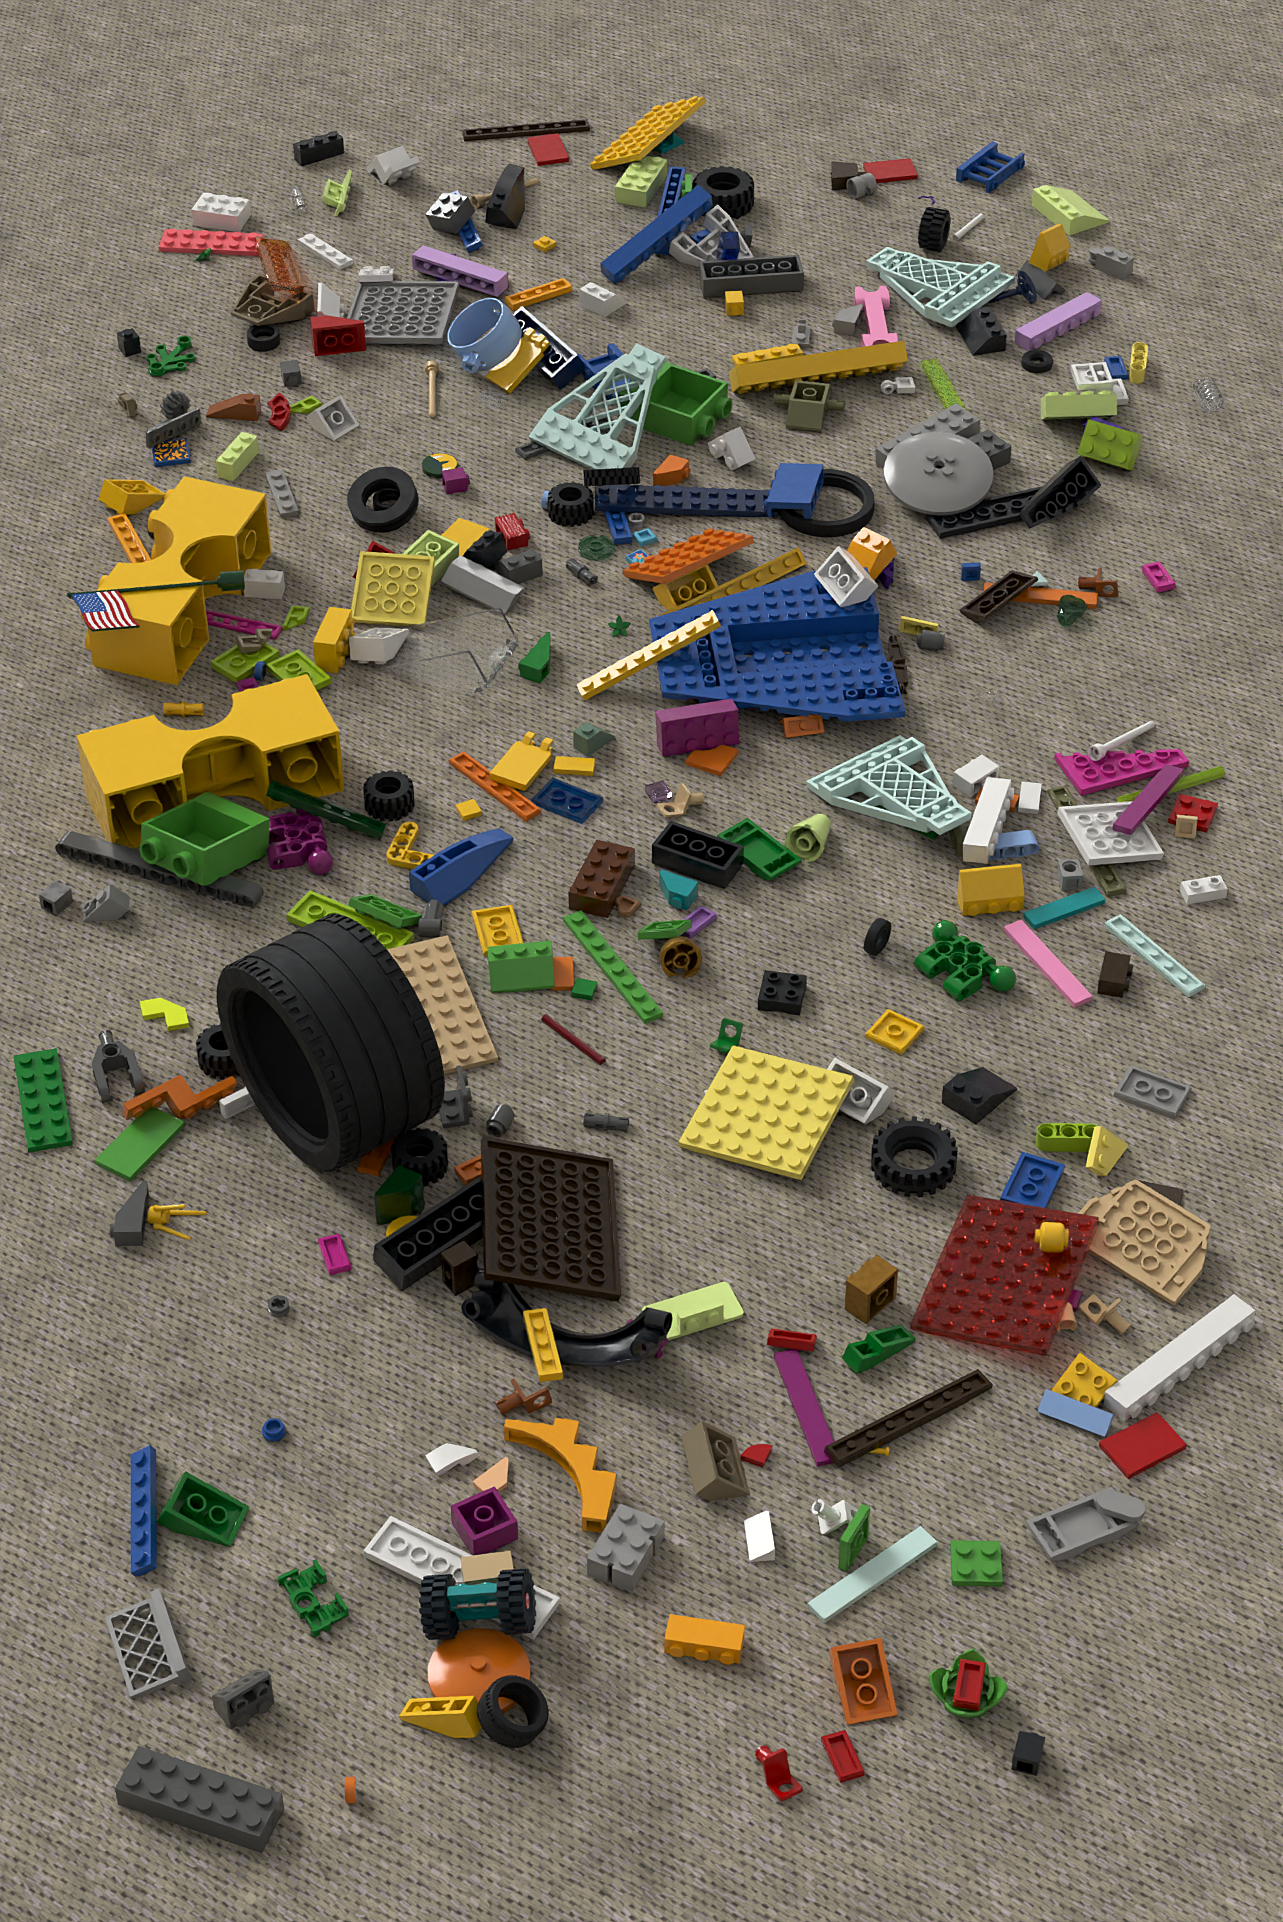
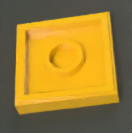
(894, 1031)

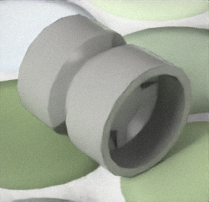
(861, 185)

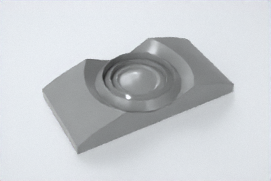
(1075, 1528)

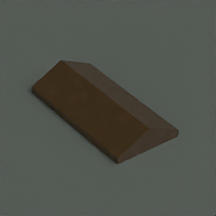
(997, 596)

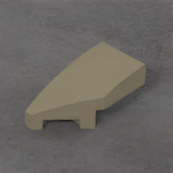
(253, 642)

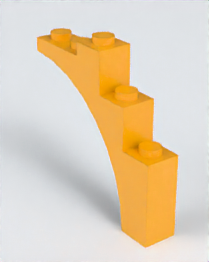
(579, 1461)

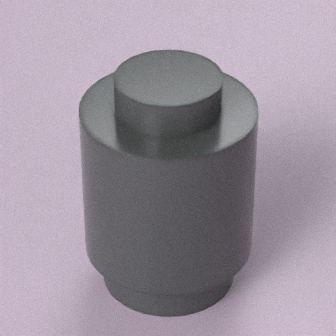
(930, 640)
(500, 1120)

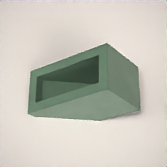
(590, 738)

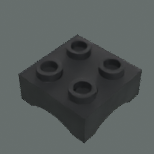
(782, 992)

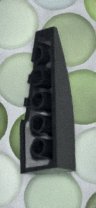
(507, 199)
(1063, 492)

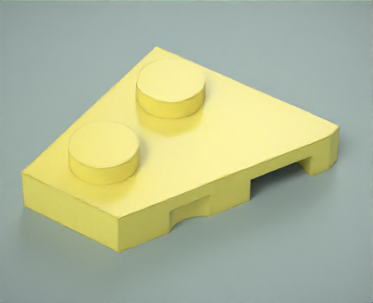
(1104, 1151)

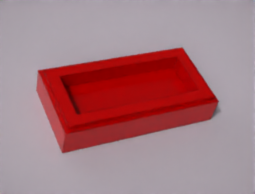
(792, 1340)
(969, 1684)
(842, 1756)

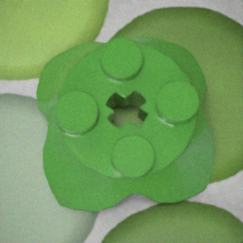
(944, 1684)

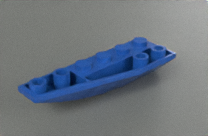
(458, 866)

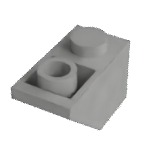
(107, 905)

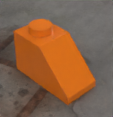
(671, 471)

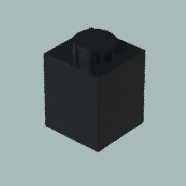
(129, 342)
(1028, 1753)

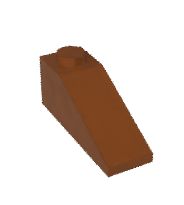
(238, 408)

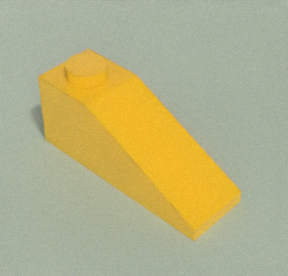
(445, 1715)

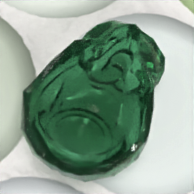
(1070, 609)

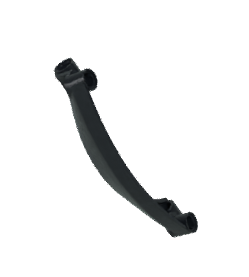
(502, 1318)

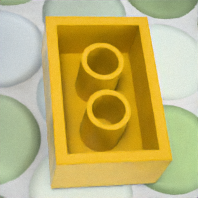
(332, 639)

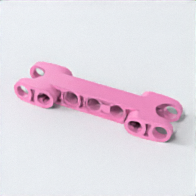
(873, 306)

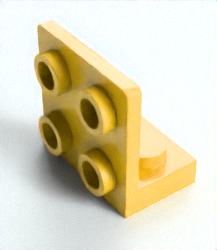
(1084, 1382)

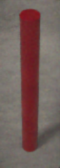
(573, 1039)

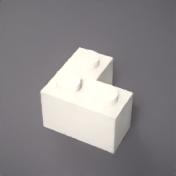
(733, 447)

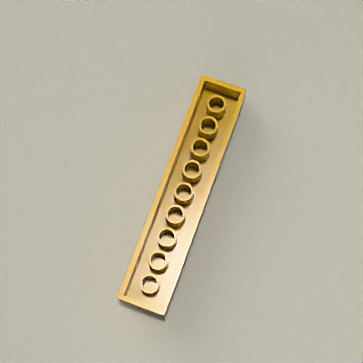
(818, 366)

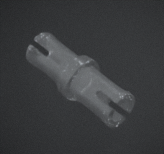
(298, 199)

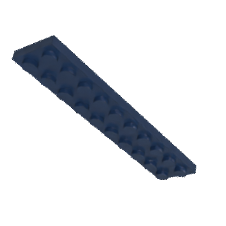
(682, 500)

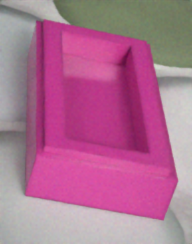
(334, 1254)

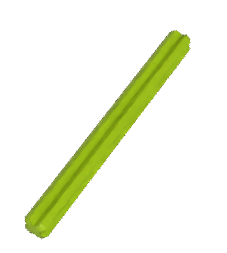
(1184, 782)

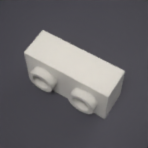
(1203, 889)

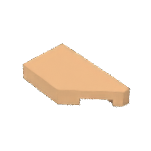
(495, 1476)

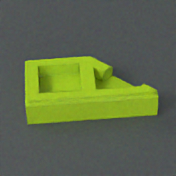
(306, 405)
(296, 616)

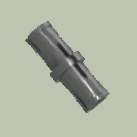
(581, 571)
(606, 1122)

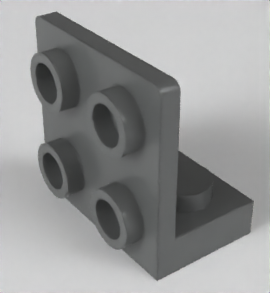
(455, 1107)

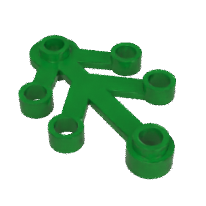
(159, 368)

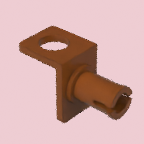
(1098, 583)
(518, 1399)

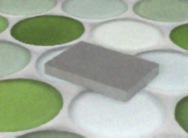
(1152, 1092)

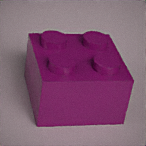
(484, 1522)

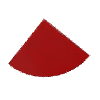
(757, 1454)

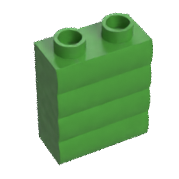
(683, 404)
(205, 838)

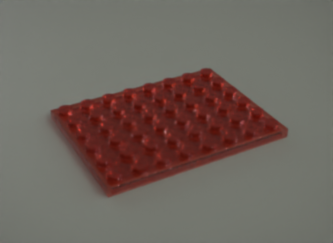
(997, 1282)

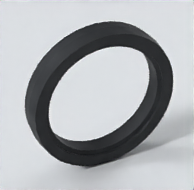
(839, 527)

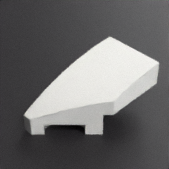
(450, 1455)

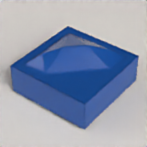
(970, 571)

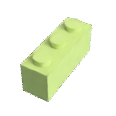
(237, 456)

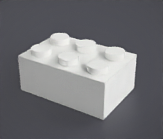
(221, 212)

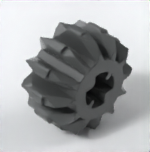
(175, 404)

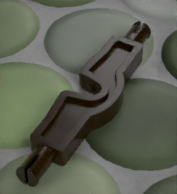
(897, 657)

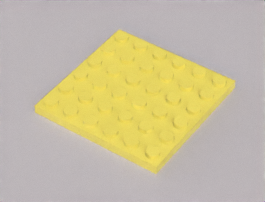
(766, 1112)

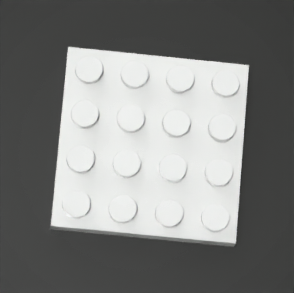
(1097, 841)

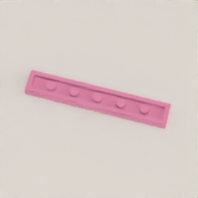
(1047, 963)

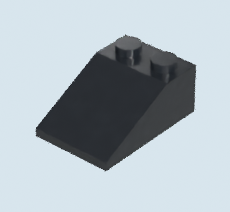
(976, 1093)

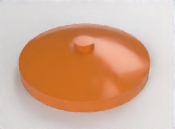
(474, 1662)

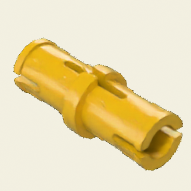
(183, 709)

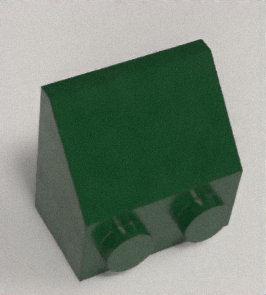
(399, 1196)

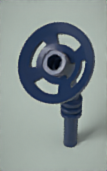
(1022, 289)

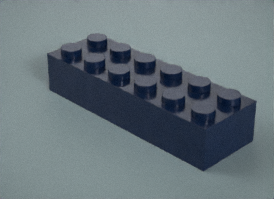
(559, 361)

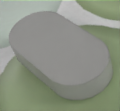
(1120, 1506)

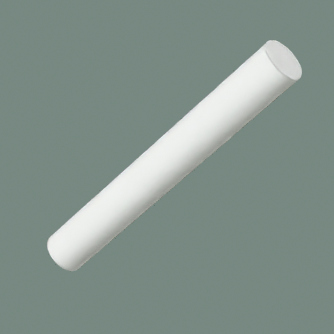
(968, 227)

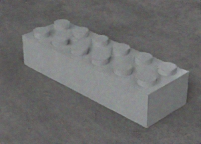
(951, 420)

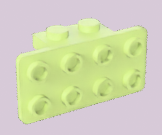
(700, 1309)

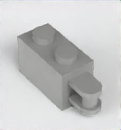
(1112, 261)

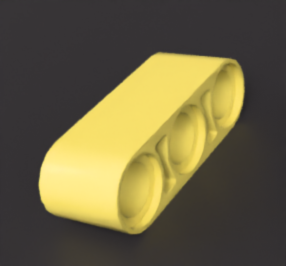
(1138, 362)

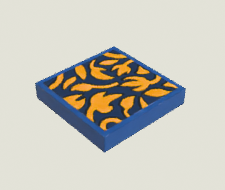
(171, 453)

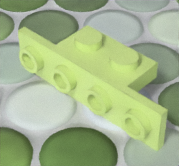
(337, 194)

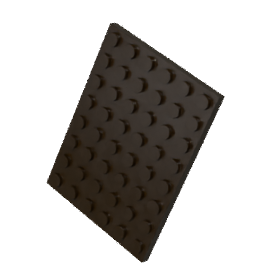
(549, 1219)

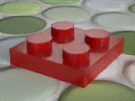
(1196, 807)

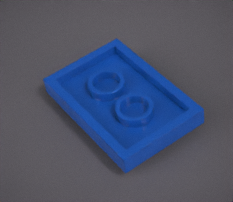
(1033, 1181)

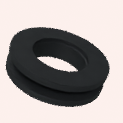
(373, 481)

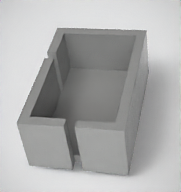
(626, 1547)

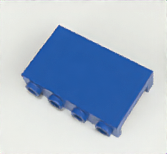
(597, 364)
(795, 488)

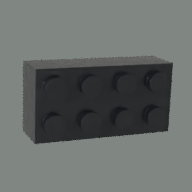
(697, 854)

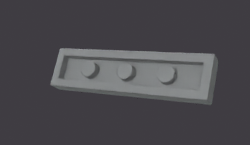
(281, 493)

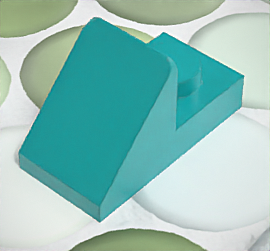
(670, 142)

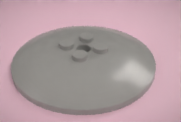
(934, 491)

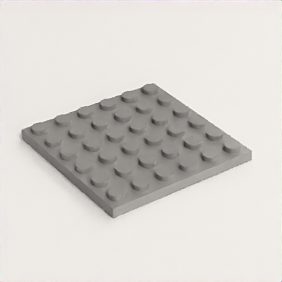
(404, 310)

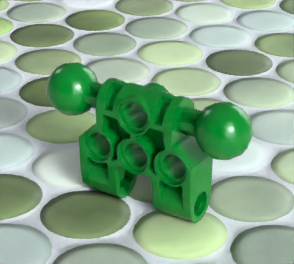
(963, 961)

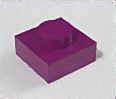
(246, 684)

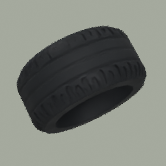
(498, 1726)

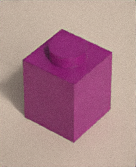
(455, 480)

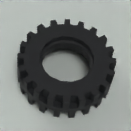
(919, 1136)

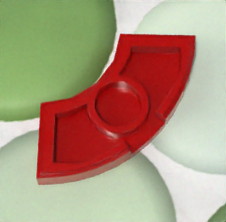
(280, 412)

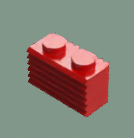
(512, 531)

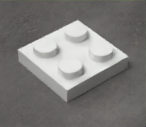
(369, 274)

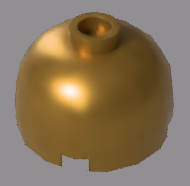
(682, 954)

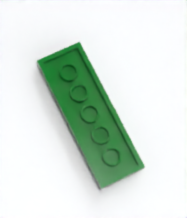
(42, 1100)

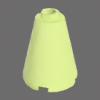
(809, 837)

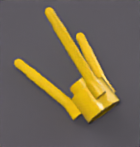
(161, 1214)

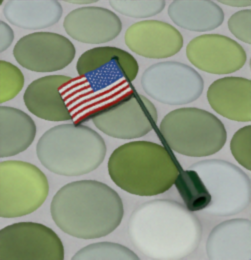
(109, 610)

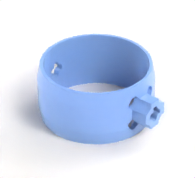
(494, 346)

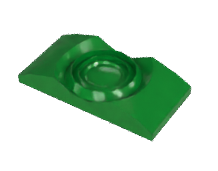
(762, 852)

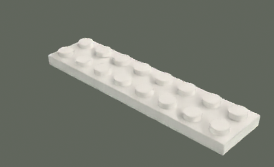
(420, 1554)

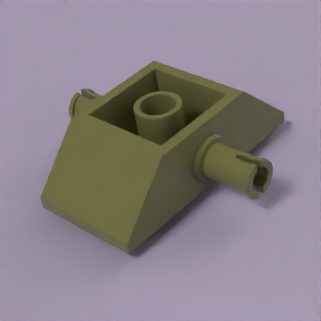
(808, 405)

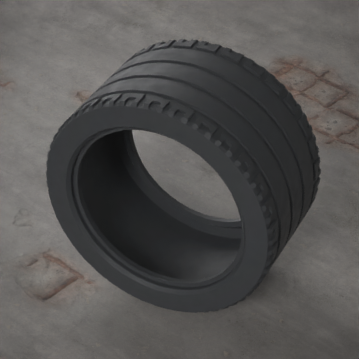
(331, 1041)

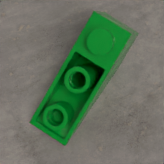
(537, 662)

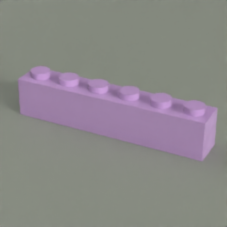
(460, 270)
(1058, 321)

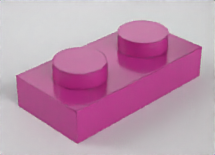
(1158, 577)

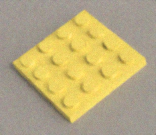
(392, 588)

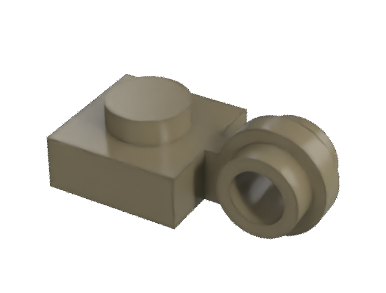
(128, 403)

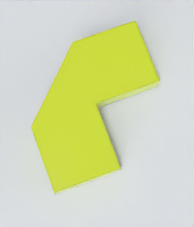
(175, 1015)

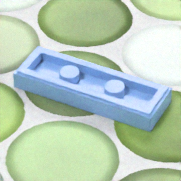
(1076, 1413)

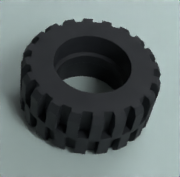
(729, 189)

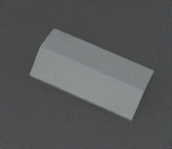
(481, 584)

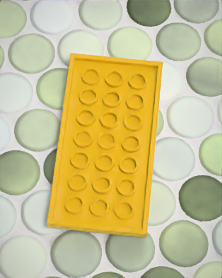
(647, 132)

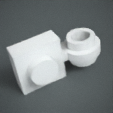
(901, 384)

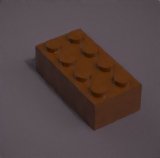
(601, 878)

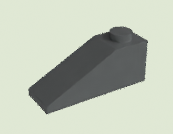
(131, 1219)

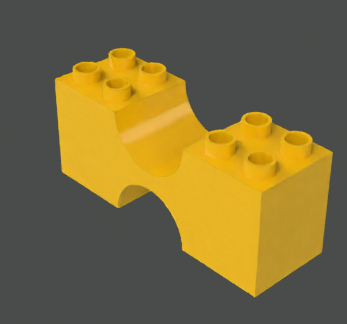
(196, 535)
(268, 735)

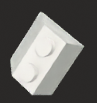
(599, 299)
(333, 419)

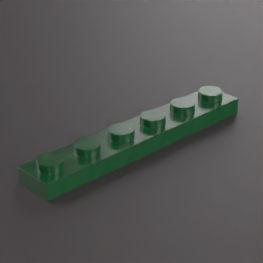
(325, 809)

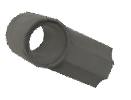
(431, 922)

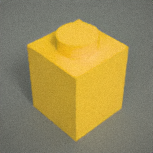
(734, 303)

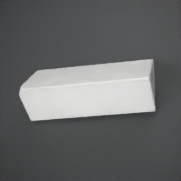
(759, 1537)

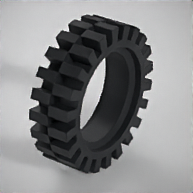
(611, 476)

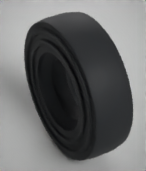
(1037, 367)
(877, 936)

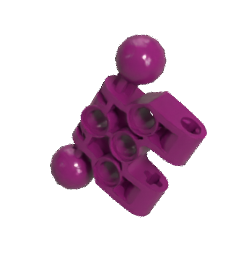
(299, 840)

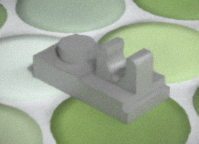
(801, 334)

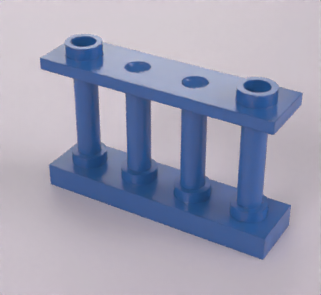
(984, 158)

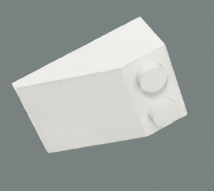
(376, 644)

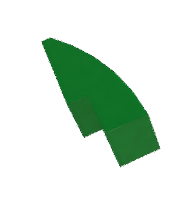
(877, 1347)

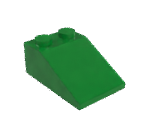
(202, 1511)

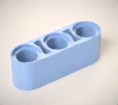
(1015, 845)

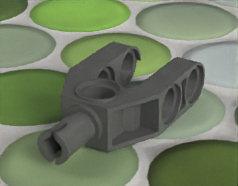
(113, 1056)

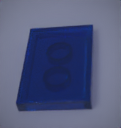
(567, 800)

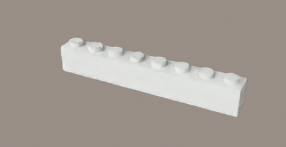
(1179, 1358)

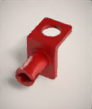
(777, 1772)

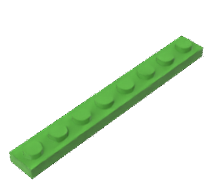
(613, 967)

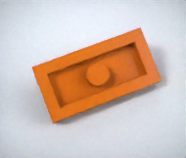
(802, 725)

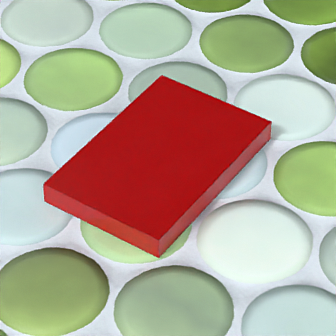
(547, 149)
(891, 170)
(1142, 1445)

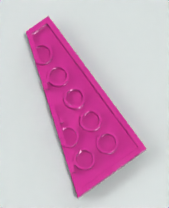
(1116, 768)

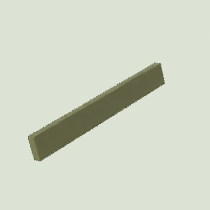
(1104, 873)

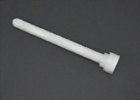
(1098, 750)

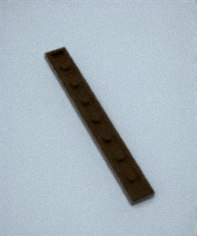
(525, 130)
(907, 1418)

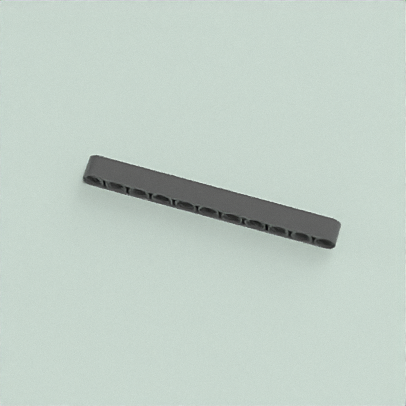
(130, 862)

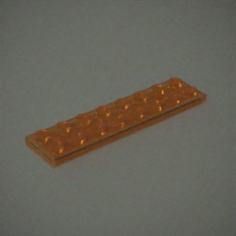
(279, 265)

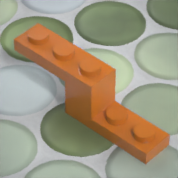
(179, 1098)

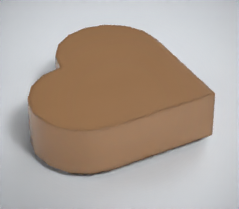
(627, 906)

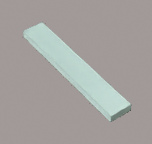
(1154, 955)
(872, 1574)

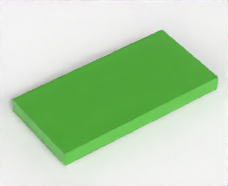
(139, 1143)

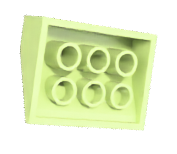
(1066, 208)

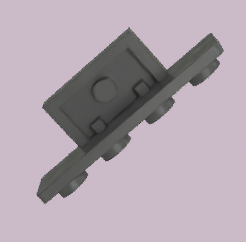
(172, 427)

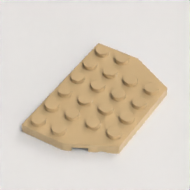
(1149, 1239)

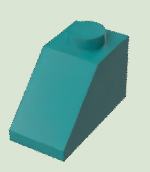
(678, 890)

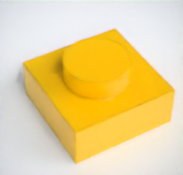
(544, 244)

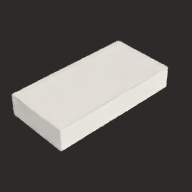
(1029, 797)

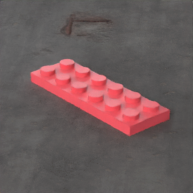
(198, 241)

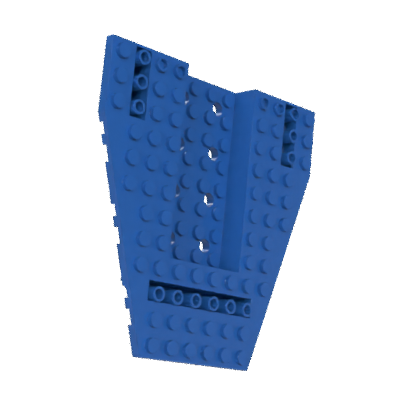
(775, 619)

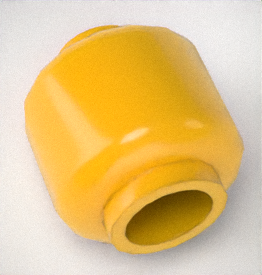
(1052, 1237)

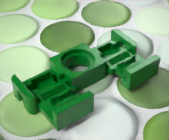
(300, 1588)

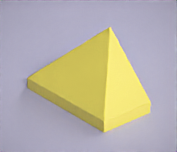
(915, 626)

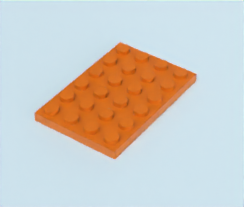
(687, 556)

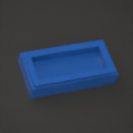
(1116, 367)

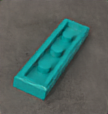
(1064, 908)

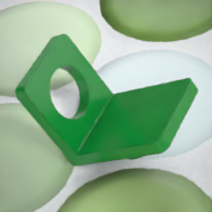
(724, 1042)

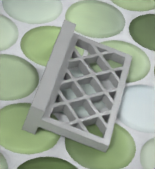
(169, 1639)

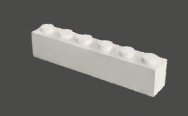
(987, 820)

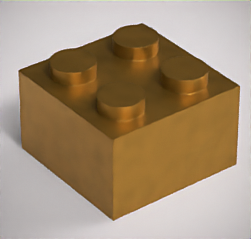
(871, 1288)

